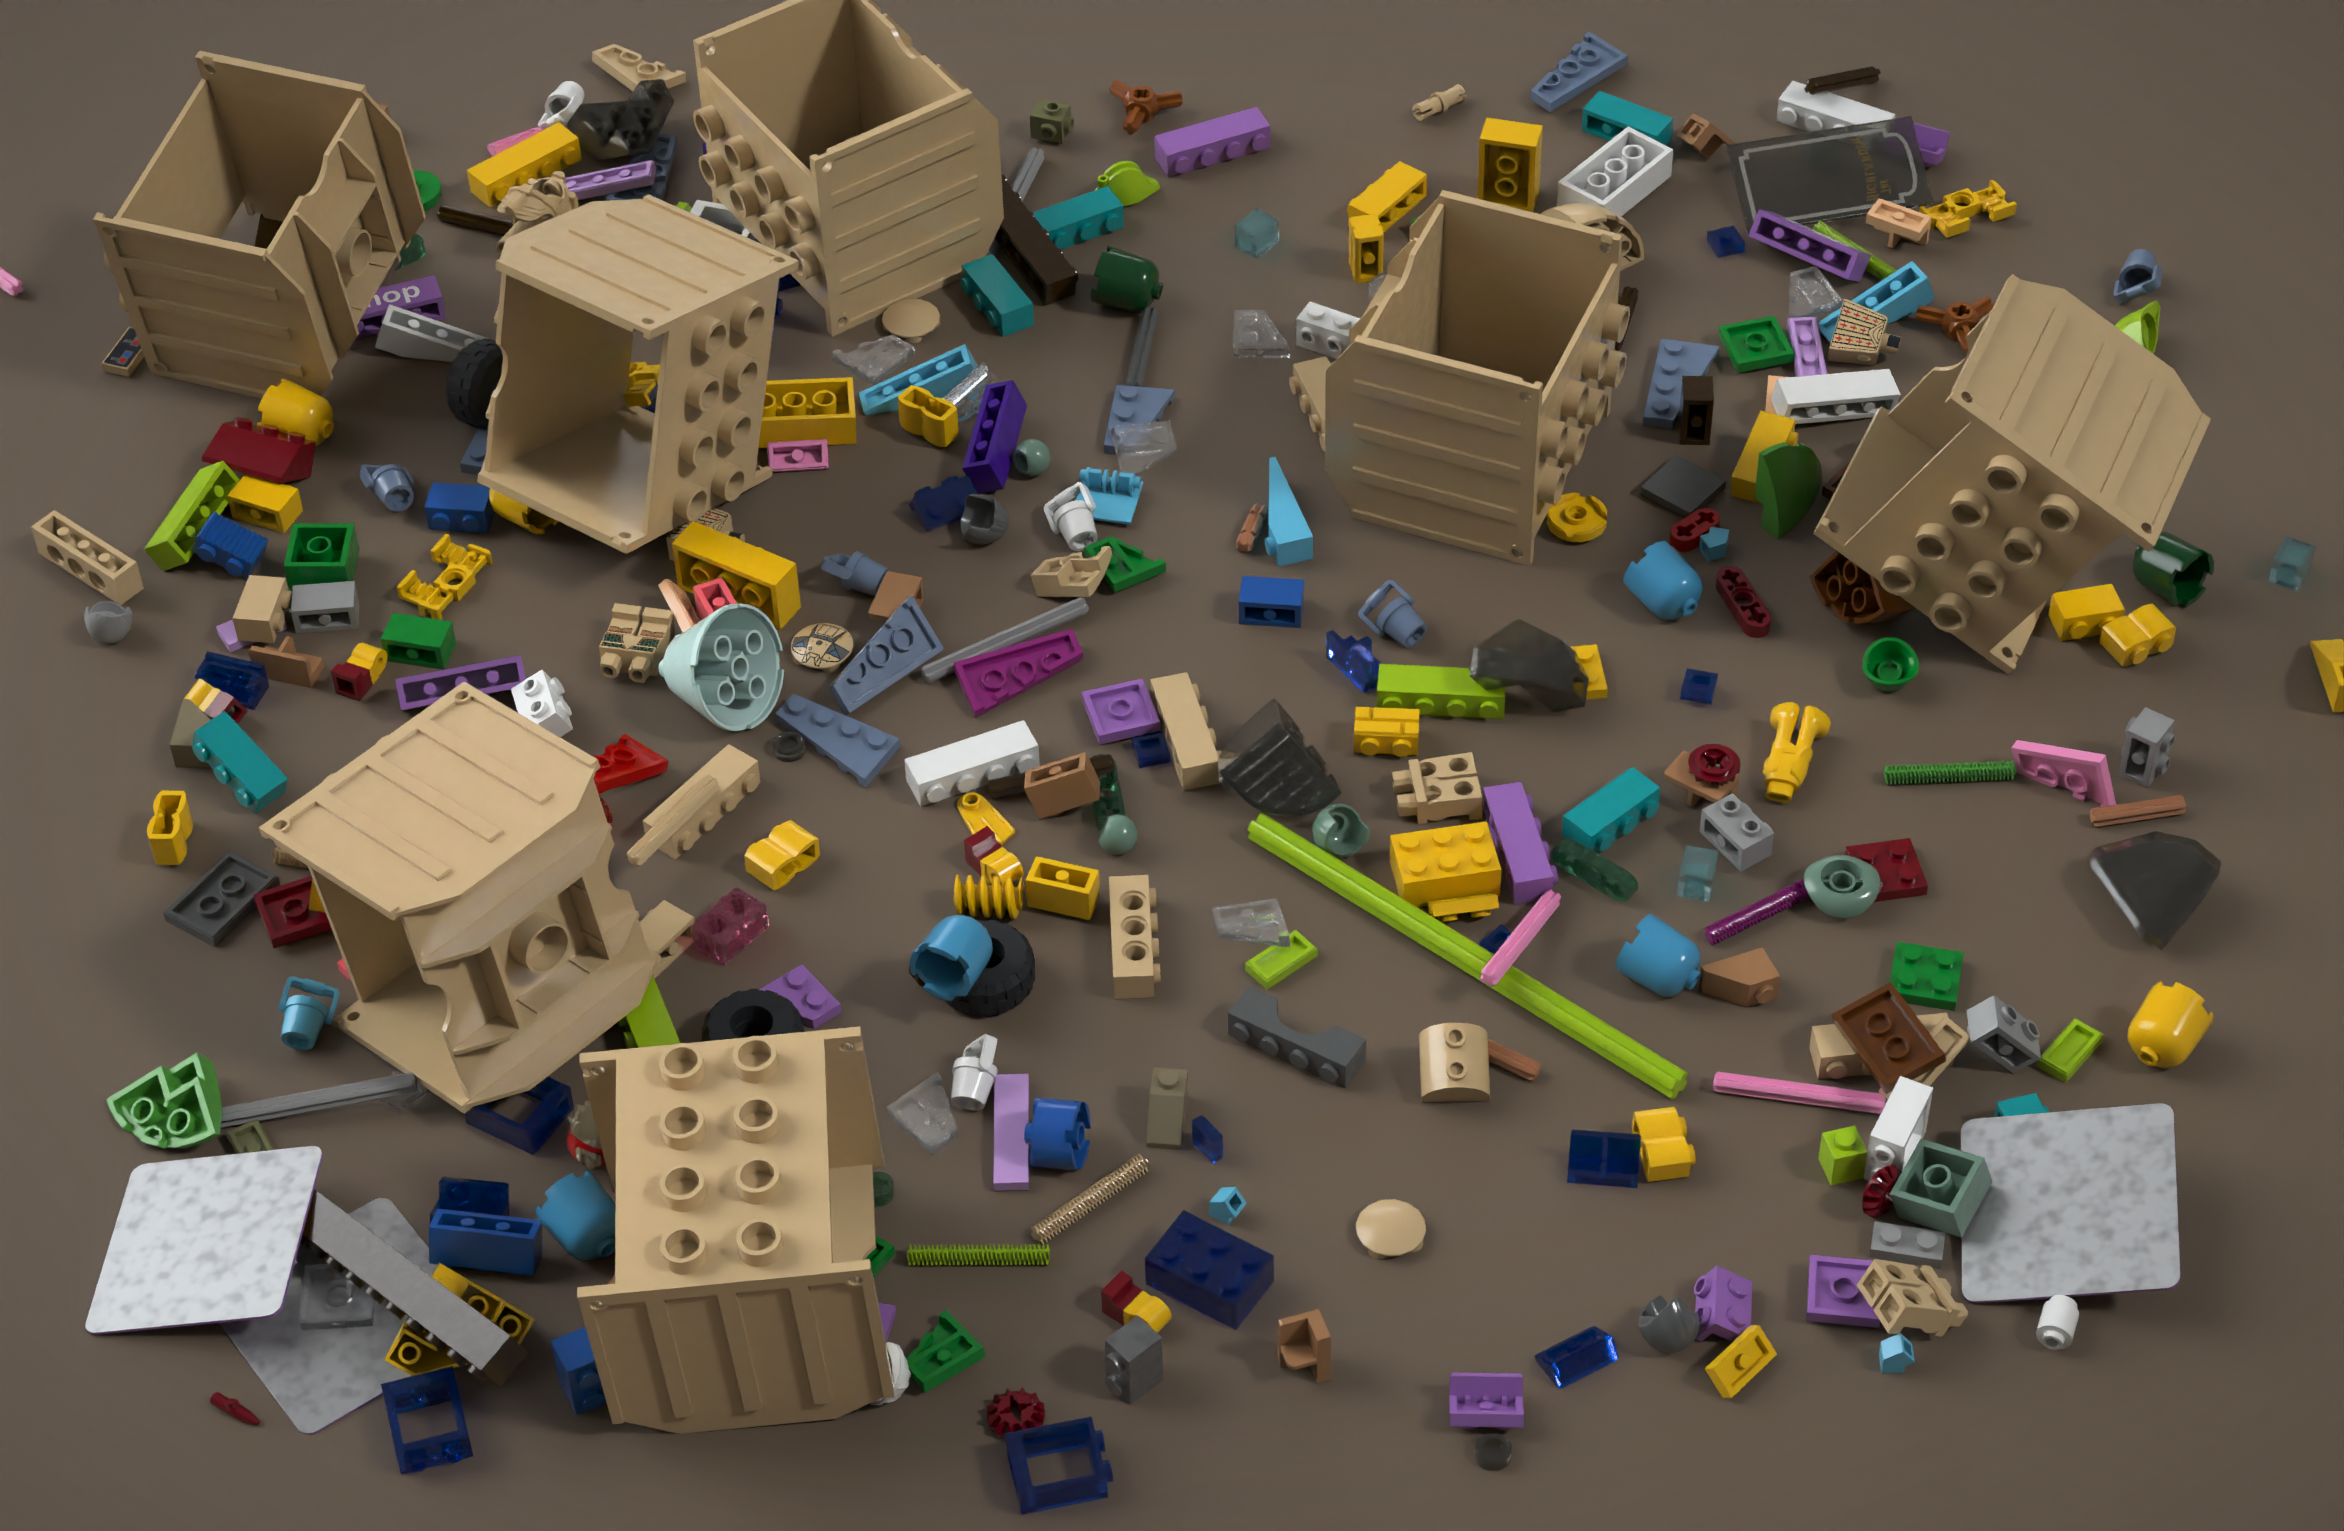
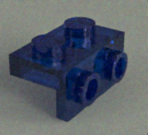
(942, 504)
(473, 1196)

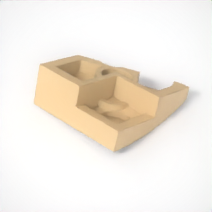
(1071, 574)

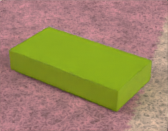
(1279, 962)
(2070, 1050)

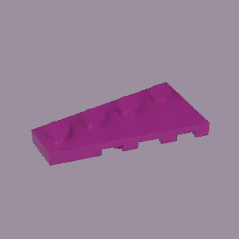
(1009, 671)

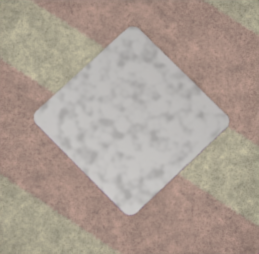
(2073, 1204)
(205, 1240)
(328, 1371)

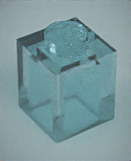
(1256, 233)
(2292, 563)
(1697, 873)

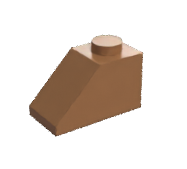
(1741, 979)

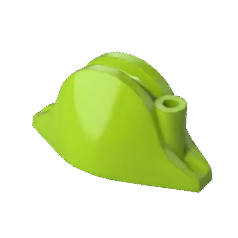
(1128, 182)
(2143, 325)

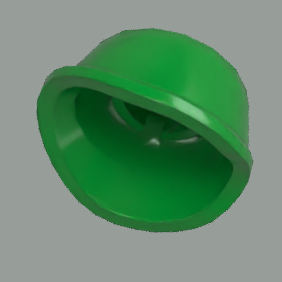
(1890, 664)

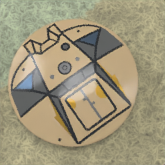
(822, 646)

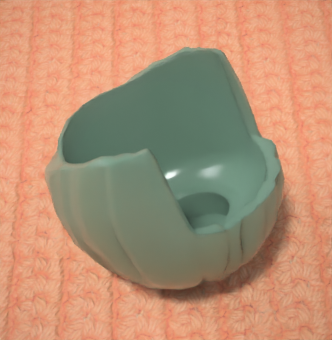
(1340, 830)

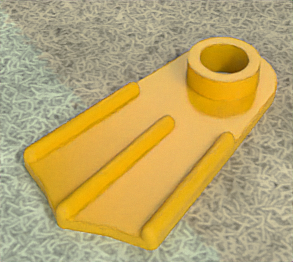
(983, 814)

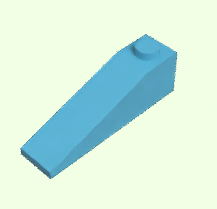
(1893, 297)
(935, 375)
(1288, 531)

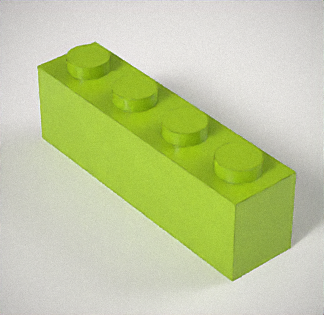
(177, 534)
(1437, 692)
(649, 1022)

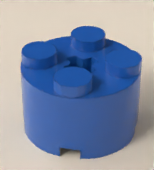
(1058, 1134)

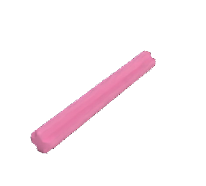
(1520, 938)
(1799, 1092)

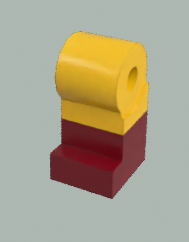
(361, 669)
(214, 701)
(991, 858)
(1125, 1301)

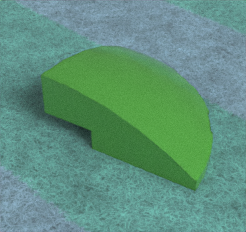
(1786, 485)
(172, 1105)

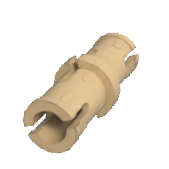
(1439, 102)

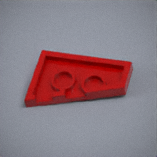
(626, 764)

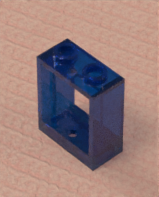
(540, 1124)
(418, 1393)
(1054, 1439)

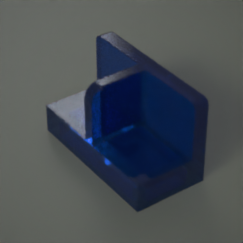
(1354, 659)
(1604, 1158)

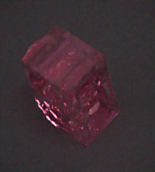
(730, 926)

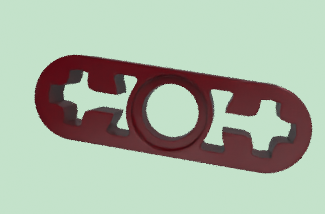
(1743, 613)

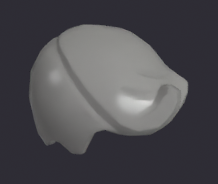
(108, 621)

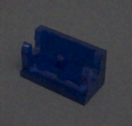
(235, 676)

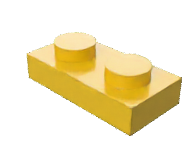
(1593, 667)
(1450, 908)
(1740, 1361)

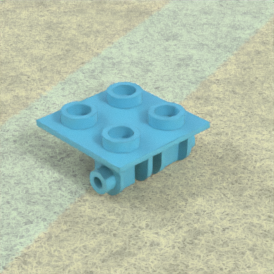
(1113, 496)

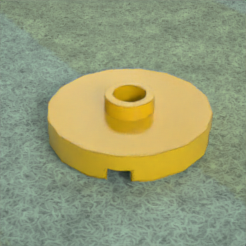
(1577, 518)

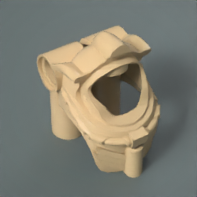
(536, 203)

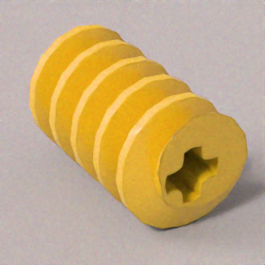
(988, 897)

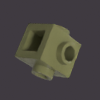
(1051, 121)

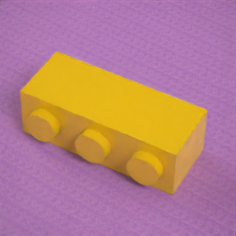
(1391, 195)
(1766, 432)

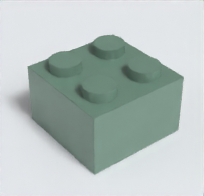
(1941, 1187)

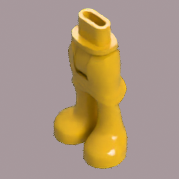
(1788, 762)

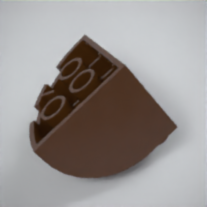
(1855, 593)

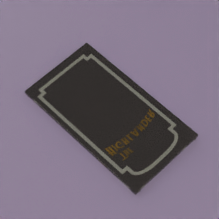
(1831, 172)

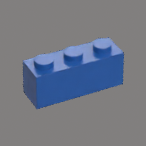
(485, 1242)

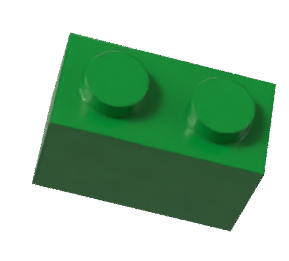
(418, 641)

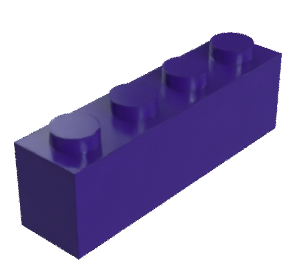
(994, 436)

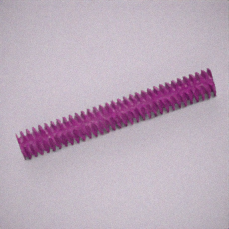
(1756, 911)

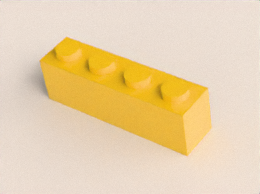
(531, 158)

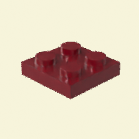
(1897, 867)
(287, 912)

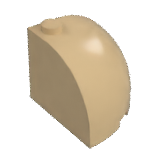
(1604, 219)

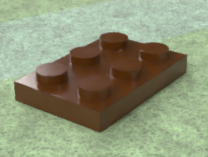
(1888, 1037)

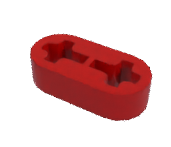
(1691, 527)

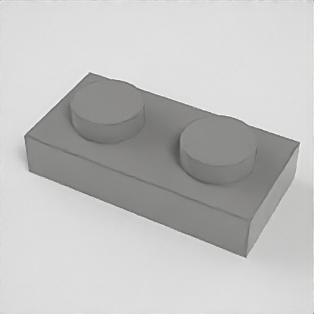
(1907, 1244)

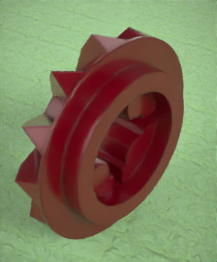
(1713, 755)
(1876, 1195)
(1003, 1421)

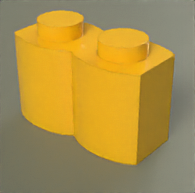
(928, 416)
(2138, 635)
(170, 827)
(782, 854)
(1663, 1144)

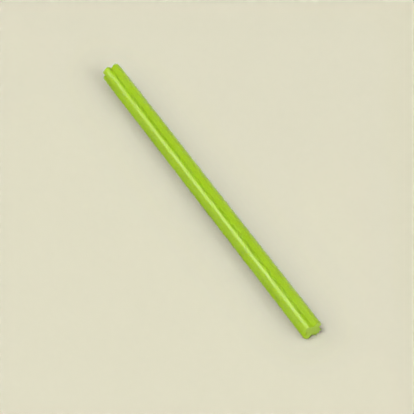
(1468, 956)

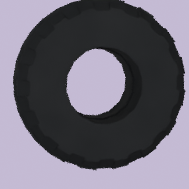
(472, 381)
(1009, 979)
(751, 1014)

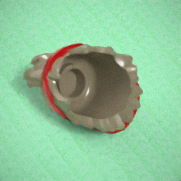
(583, 1138)

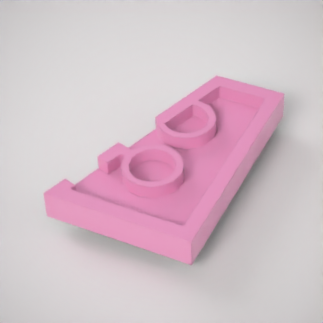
(2073, 769)

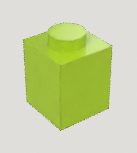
(1842, 1155)

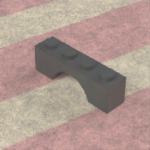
(1330, 1055)

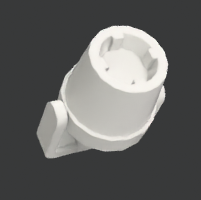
(562, 104)
(1073, 518)
(974, 1075)

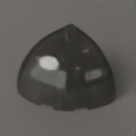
(1275, 768)

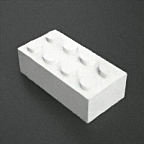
(1618, 173)

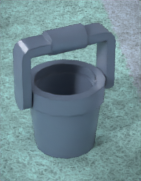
(2138, 276)
(389, 484)
(856, 572)
(1397, 618)

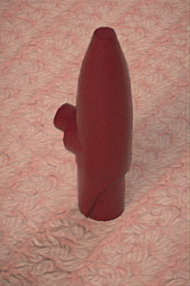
(233, 1408)

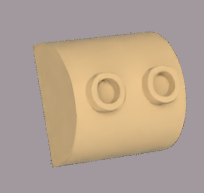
(1454, 1063)

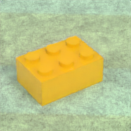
(1510, 163)
(1445, 863)

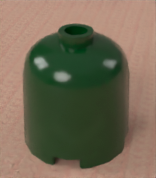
(1126, 281)
(2173, 569)

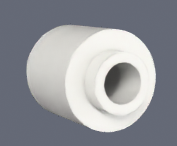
(2058, 1322)

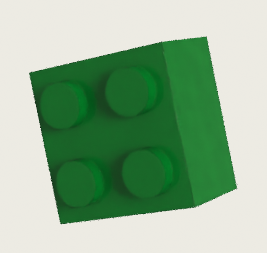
(321, 553)

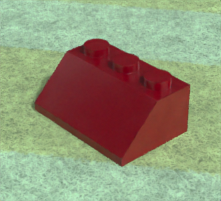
(261, 451)

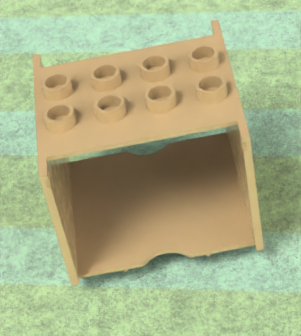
(299, 155)
(860, 214)
(566, 340)
(1476, 375)
(2015, 468)
(471, 898)
(738, 1232)

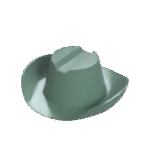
(1842, 885)

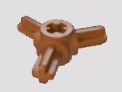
(1142, 103)
(1957, 318)

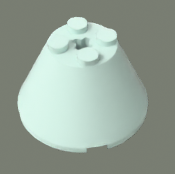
(727, 667)

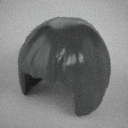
(983, 519)
(1668, 1326)

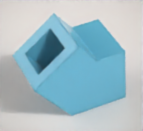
(1714, 543)
(1226, 1204)
(1895, 1354)

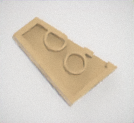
(631, 69)

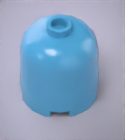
(1664, 582)
(952, 956)
(1660, 958)
(580, 1216)

